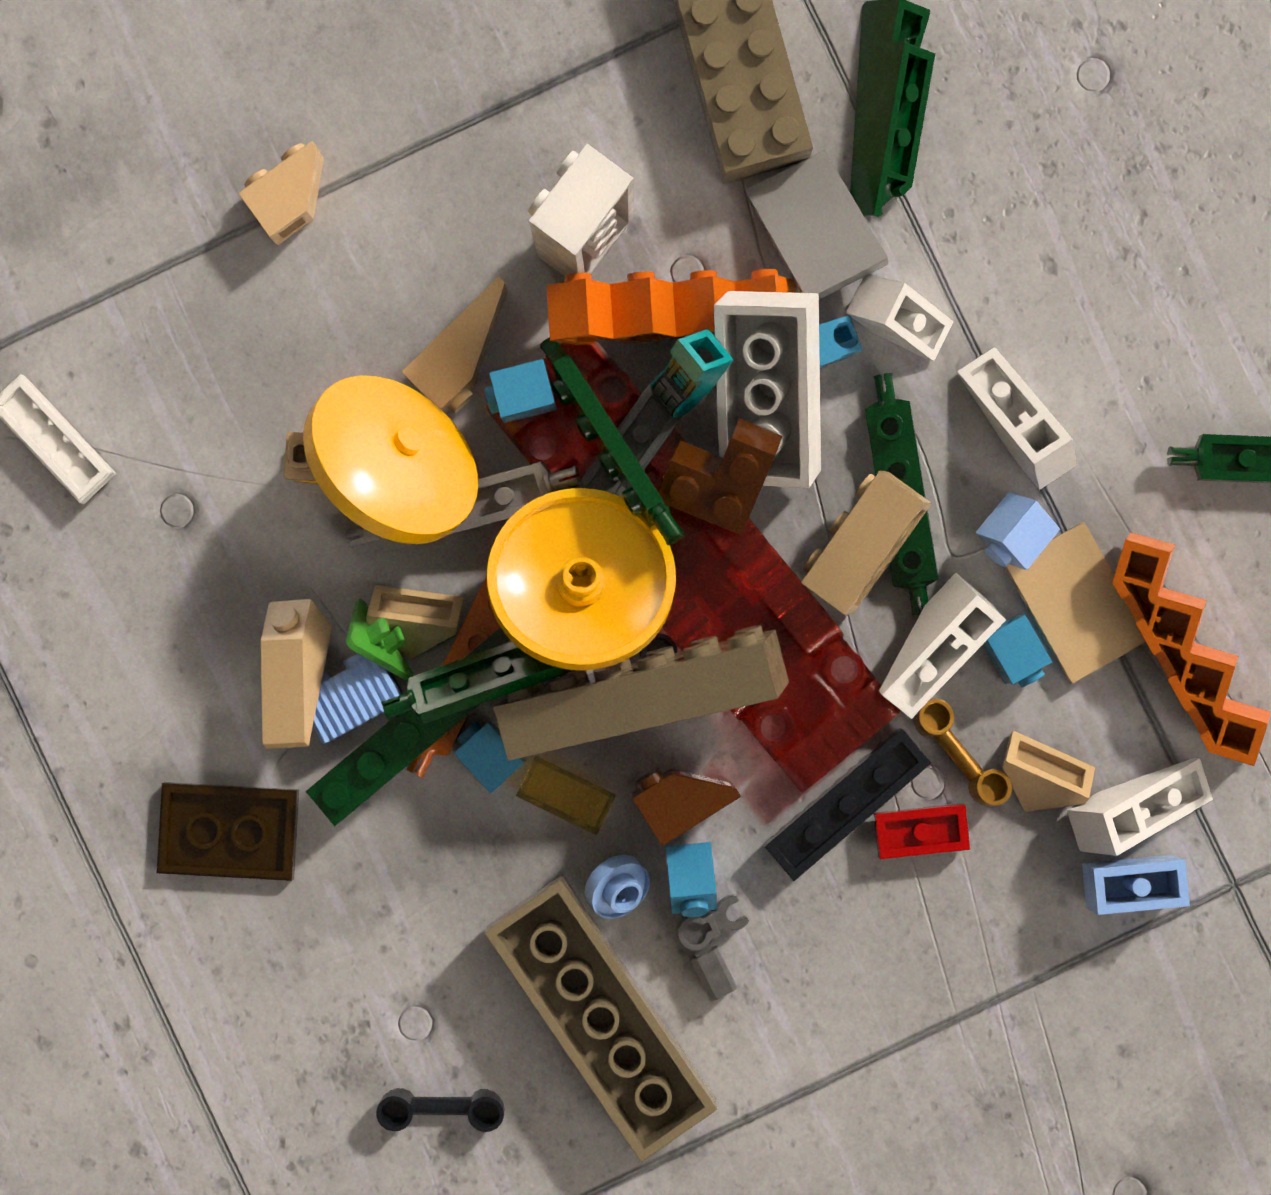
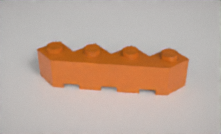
(644, 306)
(1194, 671)

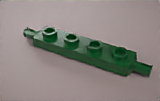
(896, 452)
(616, 456)
(1227, 458)
(470, 683)

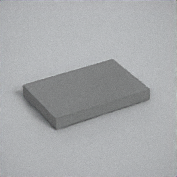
(816, 226)

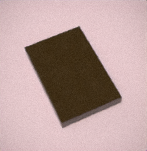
(227, 831)

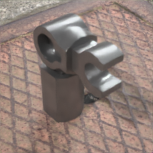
(707, 961)

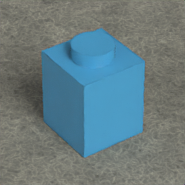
(520, 391)
(1017, 652)
(485, 755)
(691, 879)

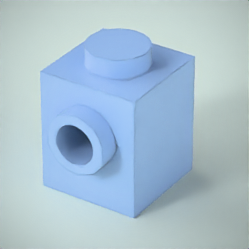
(1017, 531)

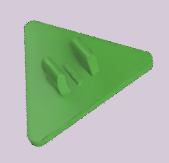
(377, 641)

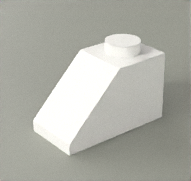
(899, 315)

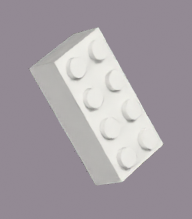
(582, 213)
(773, 377)

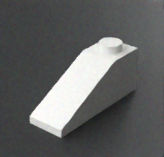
(1019, 418)
(939, 644)
(1139, 808)

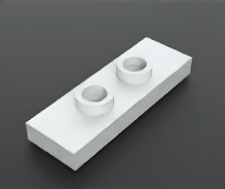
(53, 440)

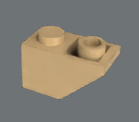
(286, 194)

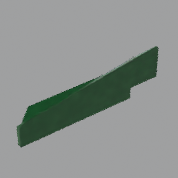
(889, 101)

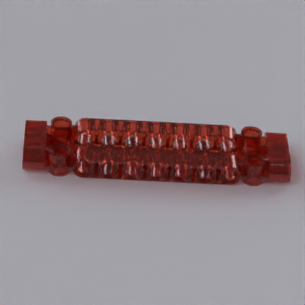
(732, 585)

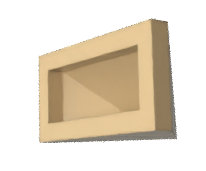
(422, 616)
(1044, 775)

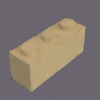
(864, 541)

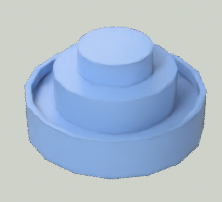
(617, 886)

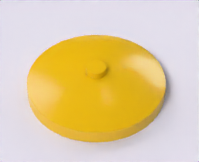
(390, 459)
(580, 579)

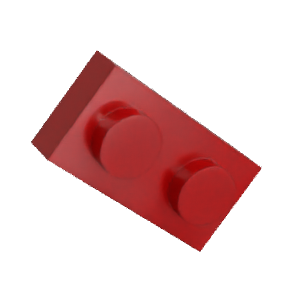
(921, 831)

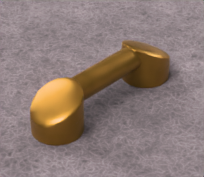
(985, 787)

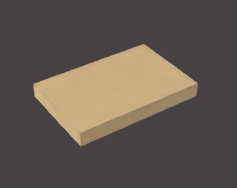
(1077, 604)

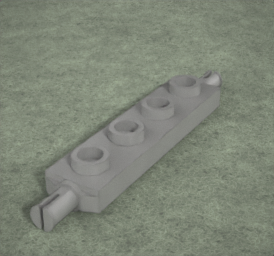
(496, 500)

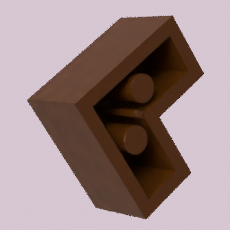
(720, 487)

